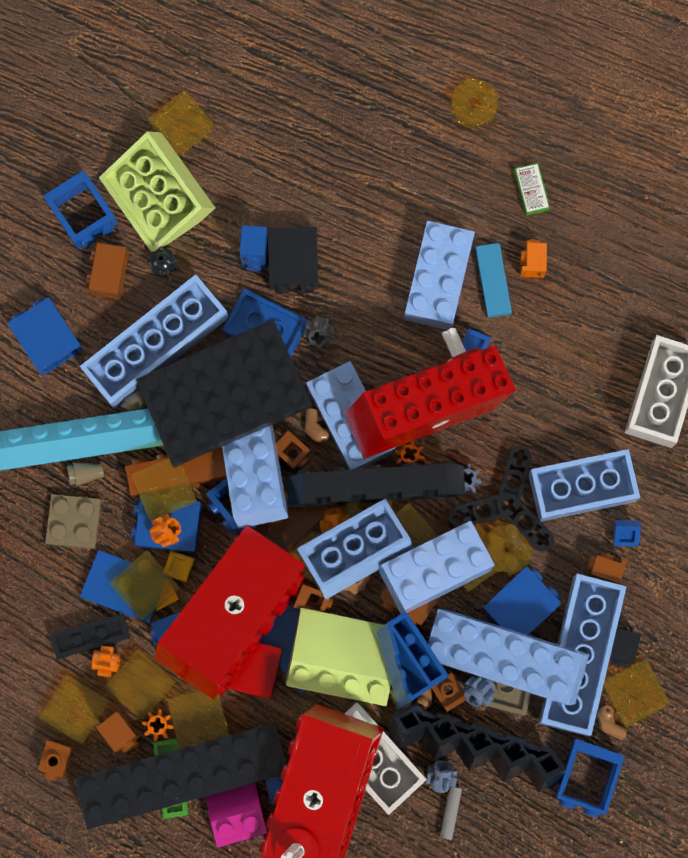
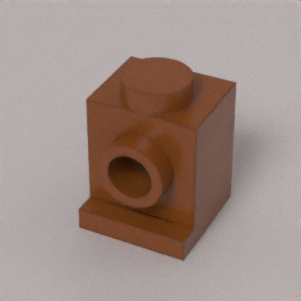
(290, 442)
(606, 568)
(303, 599)
(449, 701)
(62, 753)

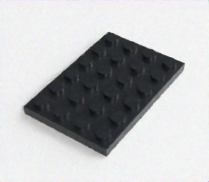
(223, 393)

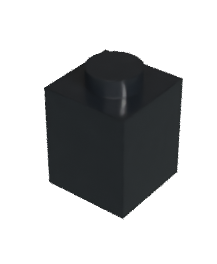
(624, 648)

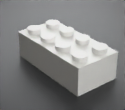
(661, 394)
(392, 774)

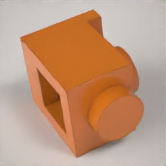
(534, 259)

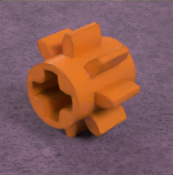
(410, 448)
(332, 518)
(165, 530)
(106, 661)
(161, 731)

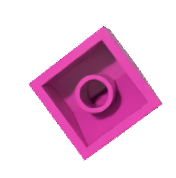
(236, 815)

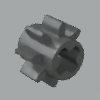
(318, 331)

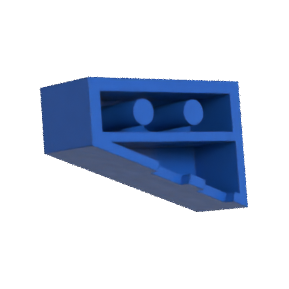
(408, 659)

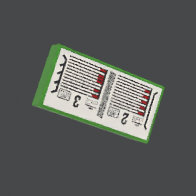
(531, 189)

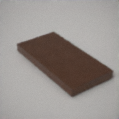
(299, 523)

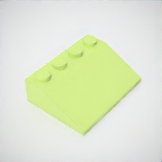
(156, 191)
(338, 658)

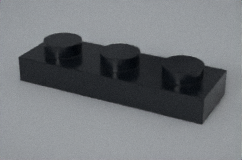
(90, 636)

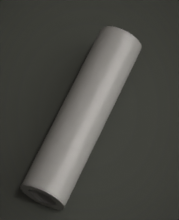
(450, 813)

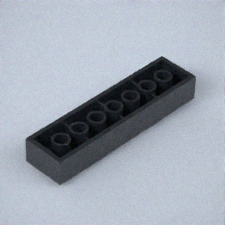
(180, 776)

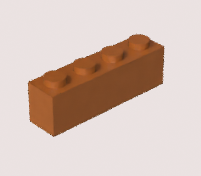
(199, 471)

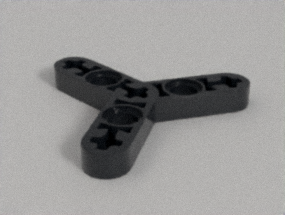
(507, 493)

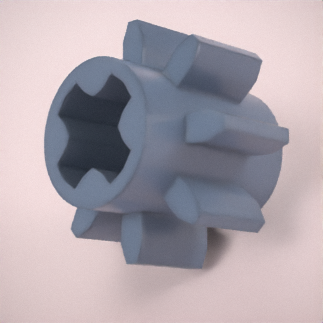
(468, 472)
(479, 691)
(441, 776)

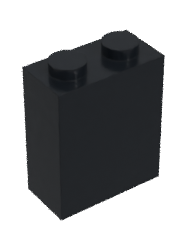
(293, 259)

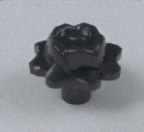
(162, 261)

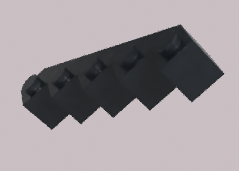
(375, 484)
(476, 746)

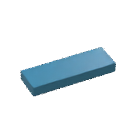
(493, 280)

